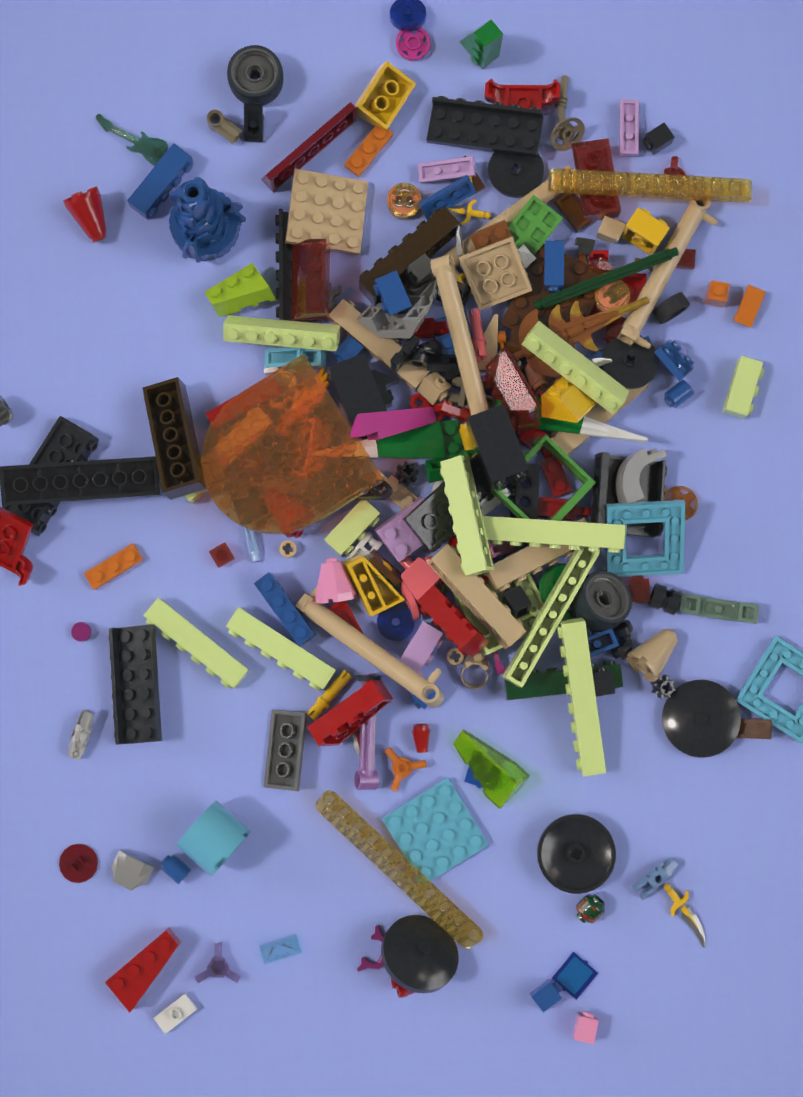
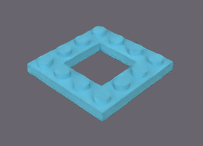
(671, 560)
(751, 695)

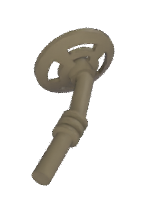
(565, 130)

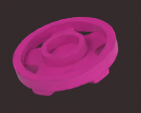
(413, 44)

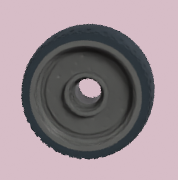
(252, 62)
(602, 601)

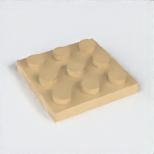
(495, 273)

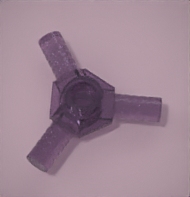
(217, 967)

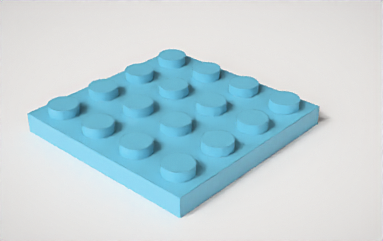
(435, 830)

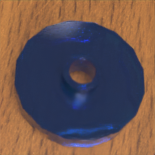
(408, 21)
(399, 631)

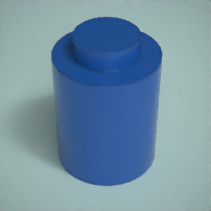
(678, 394)
(175, 868)

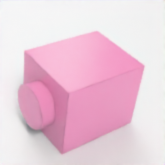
(585, 1027)

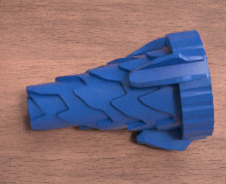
(204, 221)

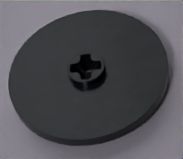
(513, 184)
(628, 375)

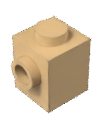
(434, 388)

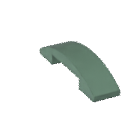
(719, 609)

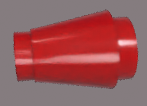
(421, 736)

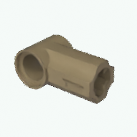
(224, 127)

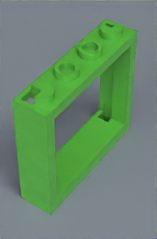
(567, 462)

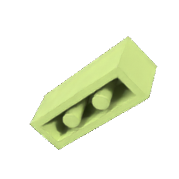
(743, 387)
(352, 527)

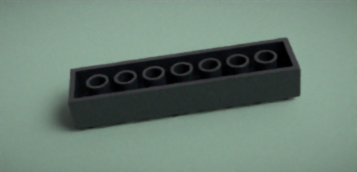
(79, 480)

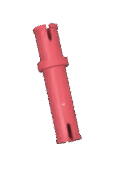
(478, 339)

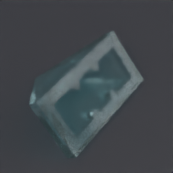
(280, 949)

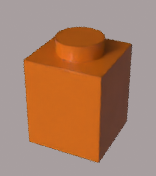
(716, 293)

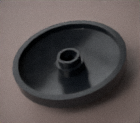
(701, 718)
(576, 853)
(419, 954)

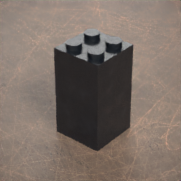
(356, 388)
(497, 448)

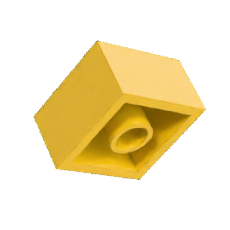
(645, 231)

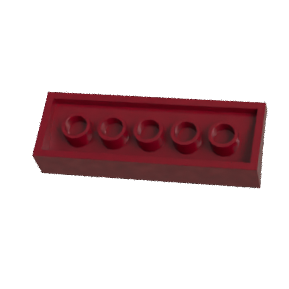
(310, 147)

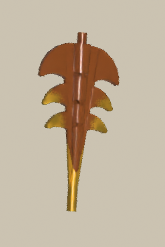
(576, 330)

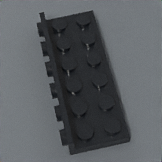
(485, 126)
(284, 274)
(63, 444)
(432, 519)
(135, 684)

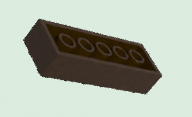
(426, 239)
(174, 438)

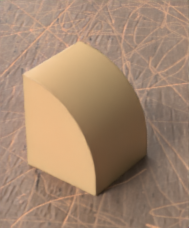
(610, 230)

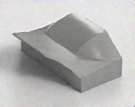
(130, 870)

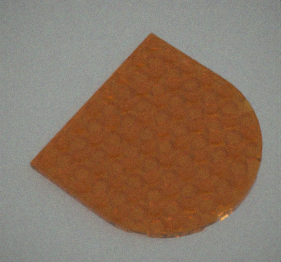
(284, 454)

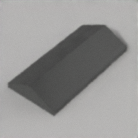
(285, 750)

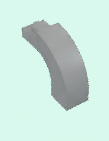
(627, 477)

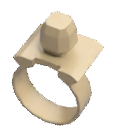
(479, 660)

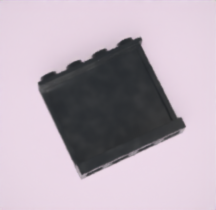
(603, 492)

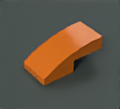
(749, 306)

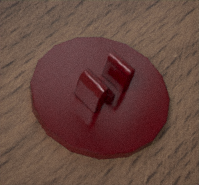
(78, 863)

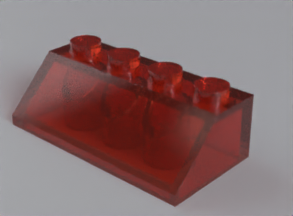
(596, 156)
(310, 280)
(513, 391)

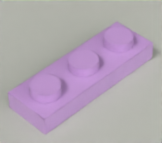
(628, 127)
(446, 169)

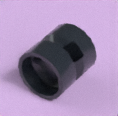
(665, 599)

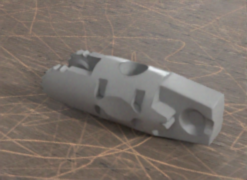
(80, 735)

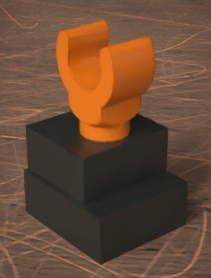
(585, 247)

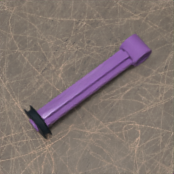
(366, 777)

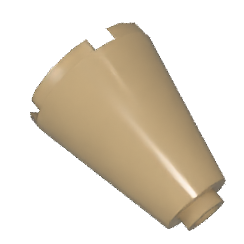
(653, 654)

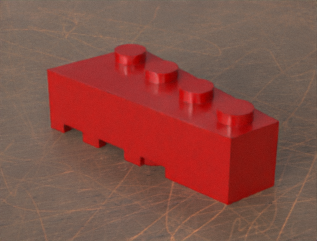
(452, 621)
(350, 714)
(138, 974)

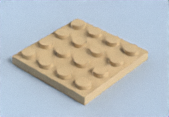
(327, 209)

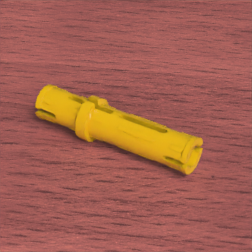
(327, 697)

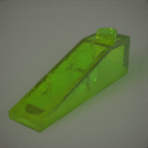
(495, 772)

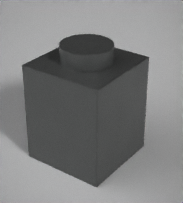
(419, 270)

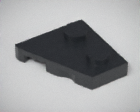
(401, 357)

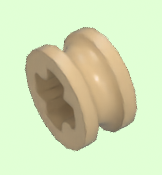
(283, 552)
(452, 662)

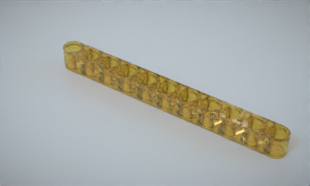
(649, 185)
(407, 872)

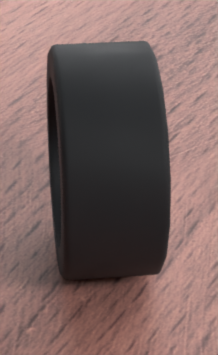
(671, 308)

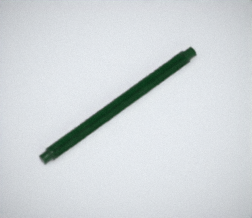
(606, 278)

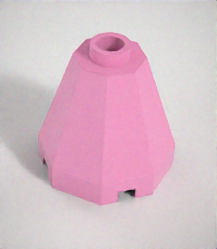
(334, 583)

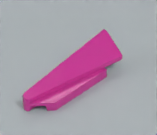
(388, 423)

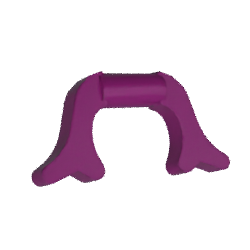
(365, 963)

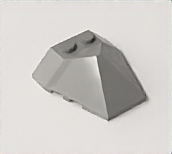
(404, 323)

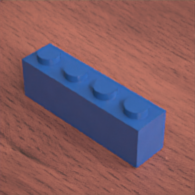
(160, 181)
(285, 609)

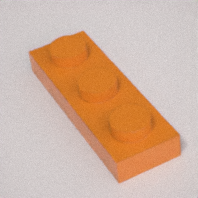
(368, 150)
(113, 566)

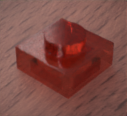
(687, 260)
(601, 264)
(221, 555)

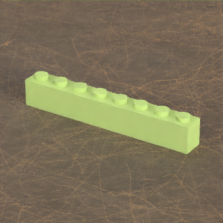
(555, 533)
(550, 616)
(582, 697)

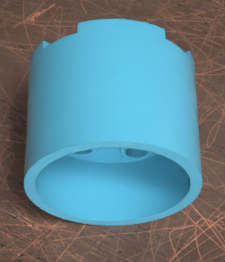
(213, 838)

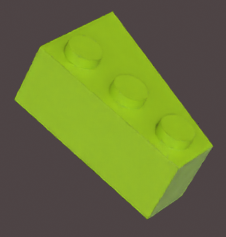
(239, 291)

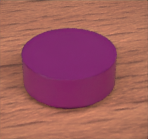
(81, 631)

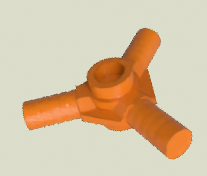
(402, 767)

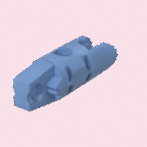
(662, 871)

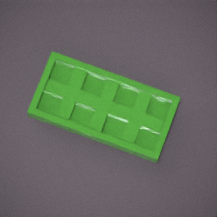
(534, 224)

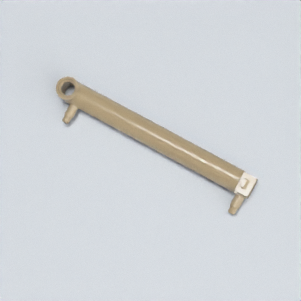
(508, 215)
(444, 272)
(662, 272)
(371, 651)

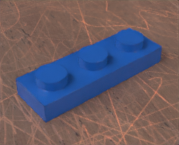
(448, 196)

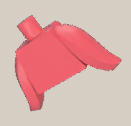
(416, 582)

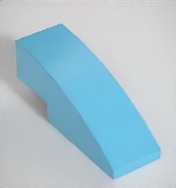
(281, 356)

